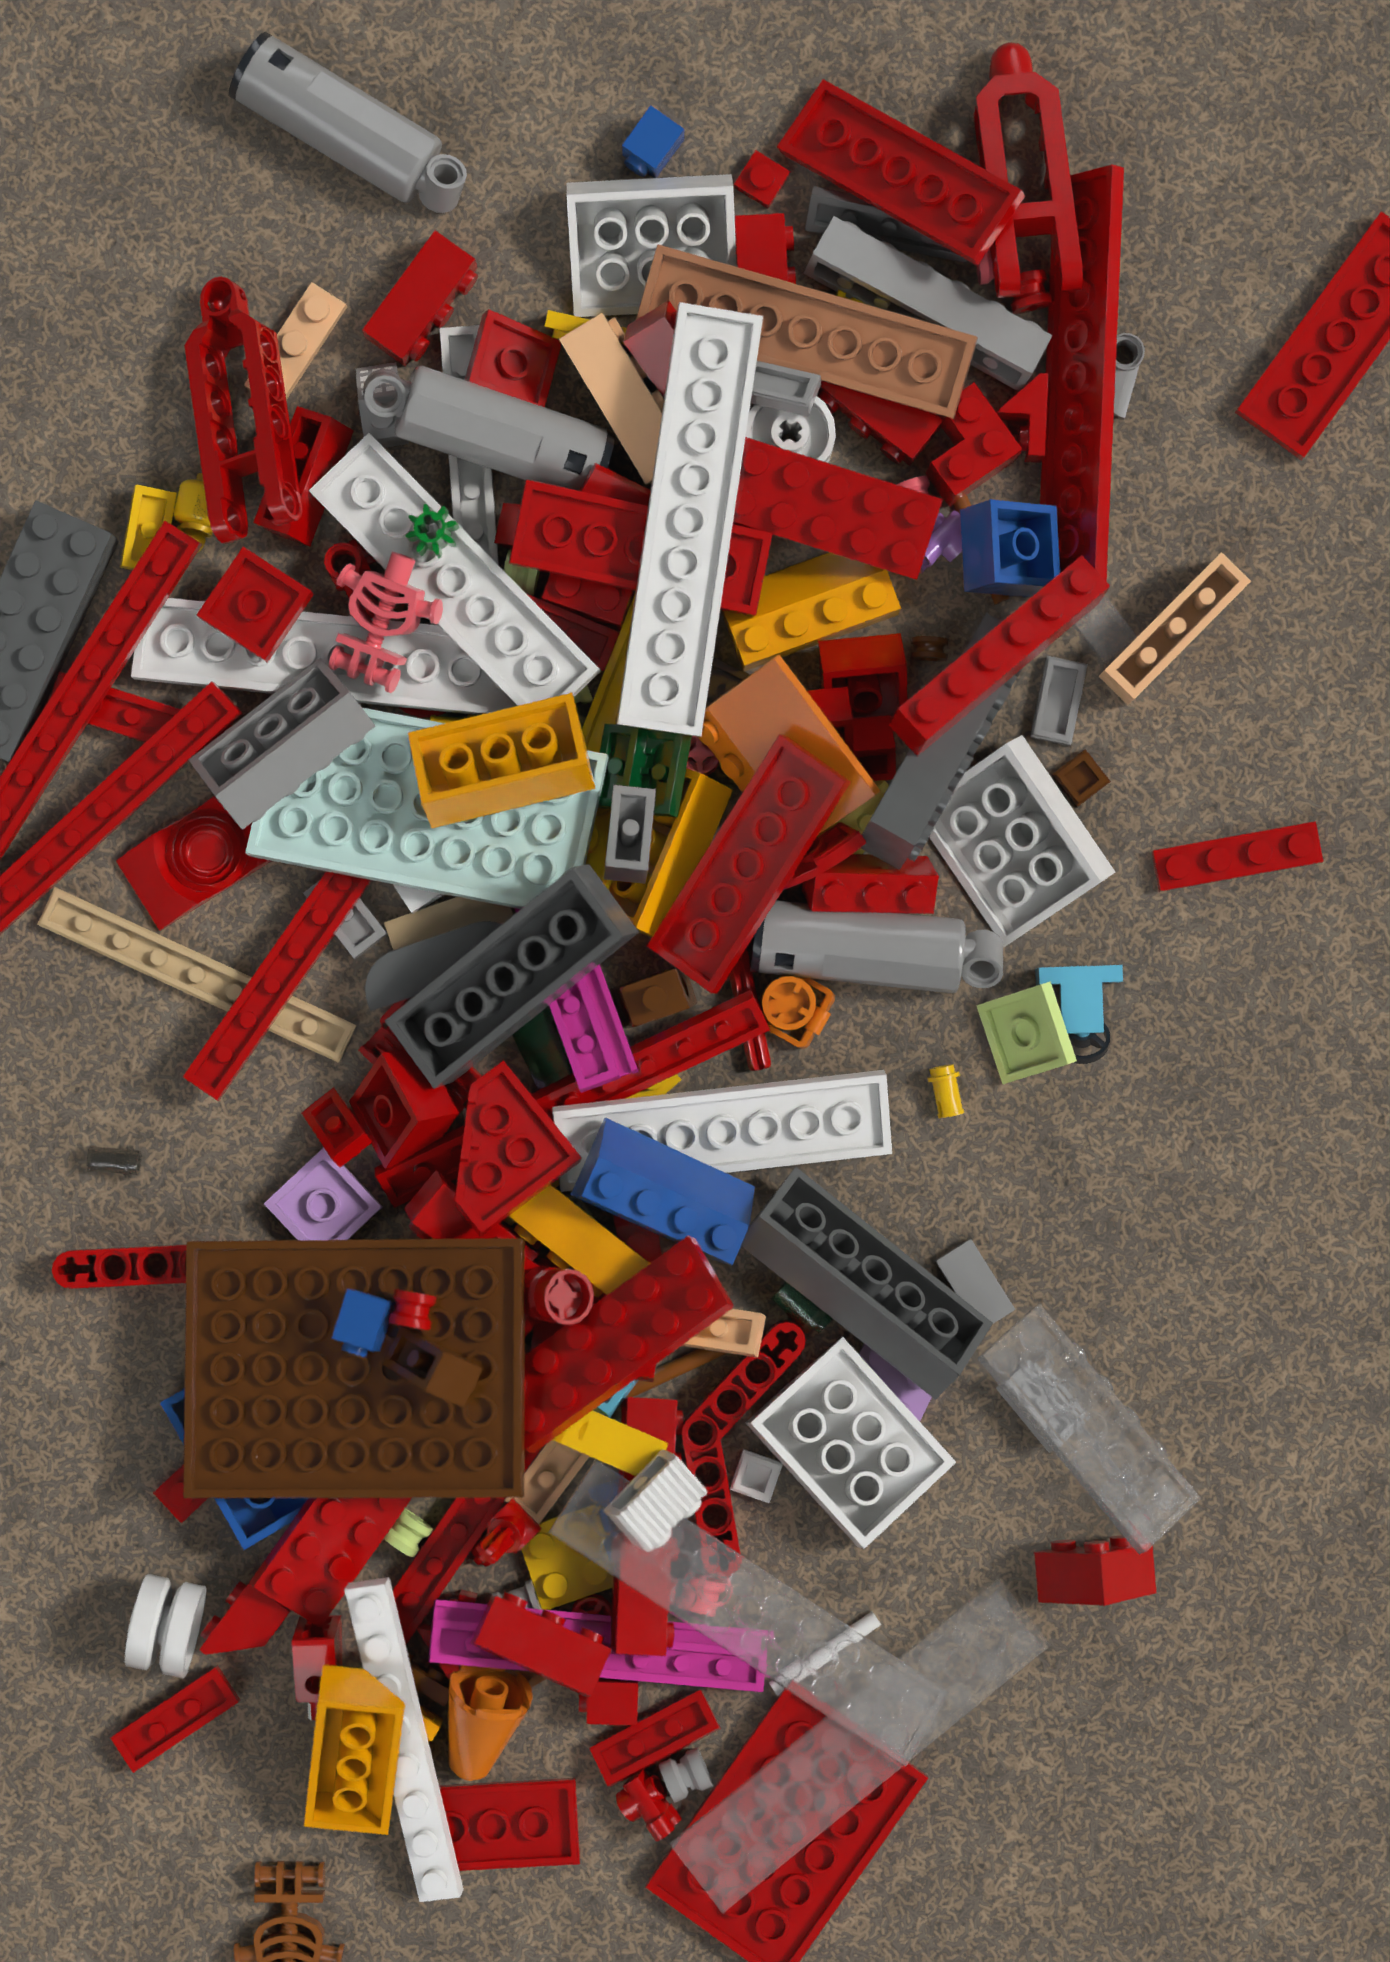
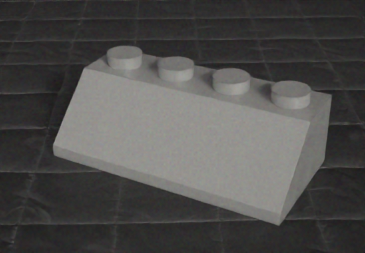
(282, 743)

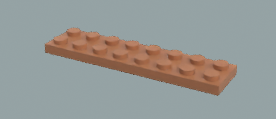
(823, 332)

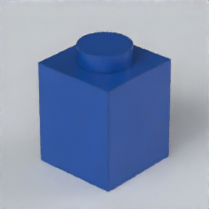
(652, 143)
(362, 1322)

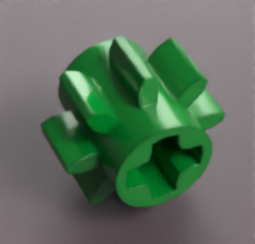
(443, 534)

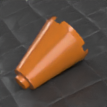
(482, 1717)

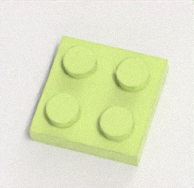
(1026, 1033)

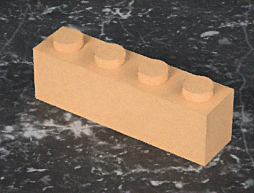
(618, 388)
(1174, 628)

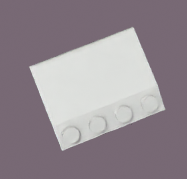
(622, 221)
(1016, 842)
(851, 1443)

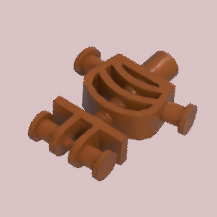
(289, 1918)

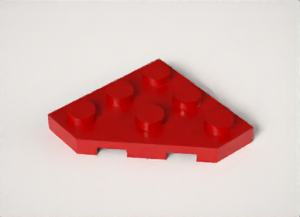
(506, 1150)

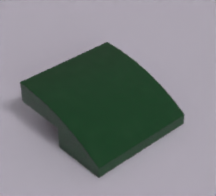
(645, 761)

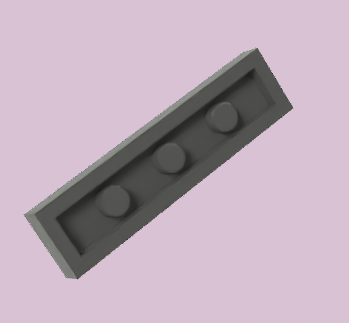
(872, 221)

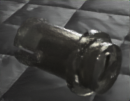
(114, 1160)

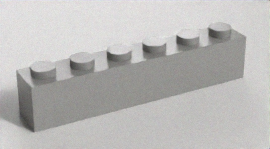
(894, 282)

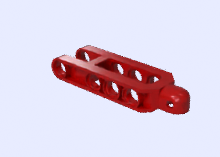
(1011, 75)
(222, 329)

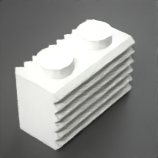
(656, 1501)

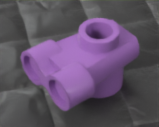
(944, 540)

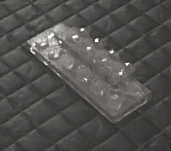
(1089, 1428)

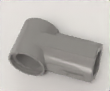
(1126, 373)

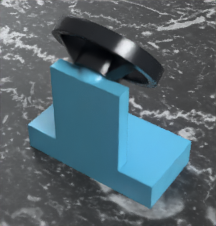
(1083, 1003)

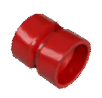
(557, 1295)

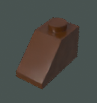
(432, 1367)

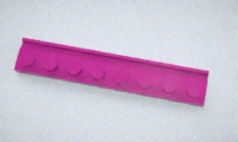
(592, 1032)
(690, 1661)

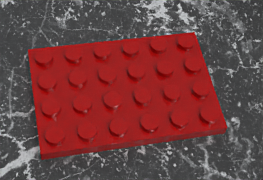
(798, 1899)

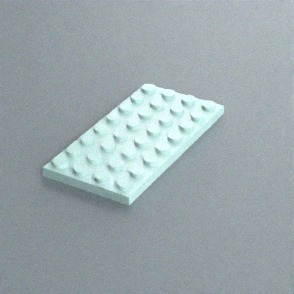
(370, 824)

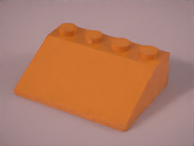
(773, 702)

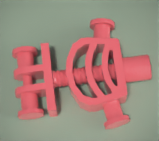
(394, 581)

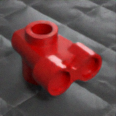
(646, 1799)

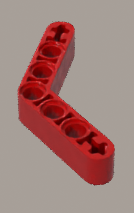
(136, 1266)
(722, 1422)

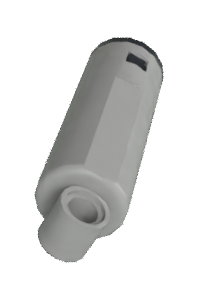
(346, 124)
(491, 427)
(875, 949)

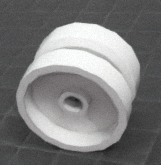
(813, 434)
(159, 1624)

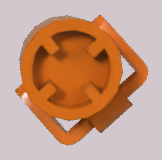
(792, 1004)

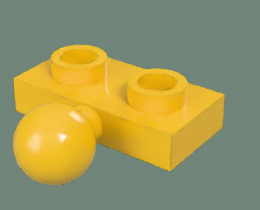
(146, 515)

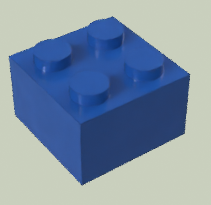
(1009, 547)

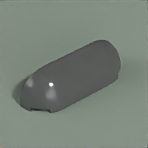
(415, 966)

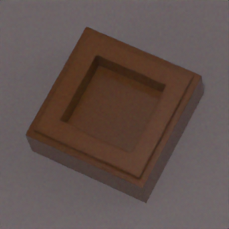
(1081, 778)

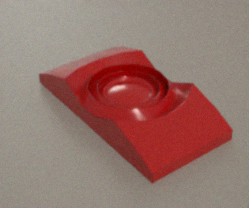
(189, 863)

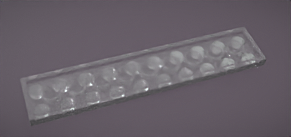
(758, 1621)
(834, 1769)

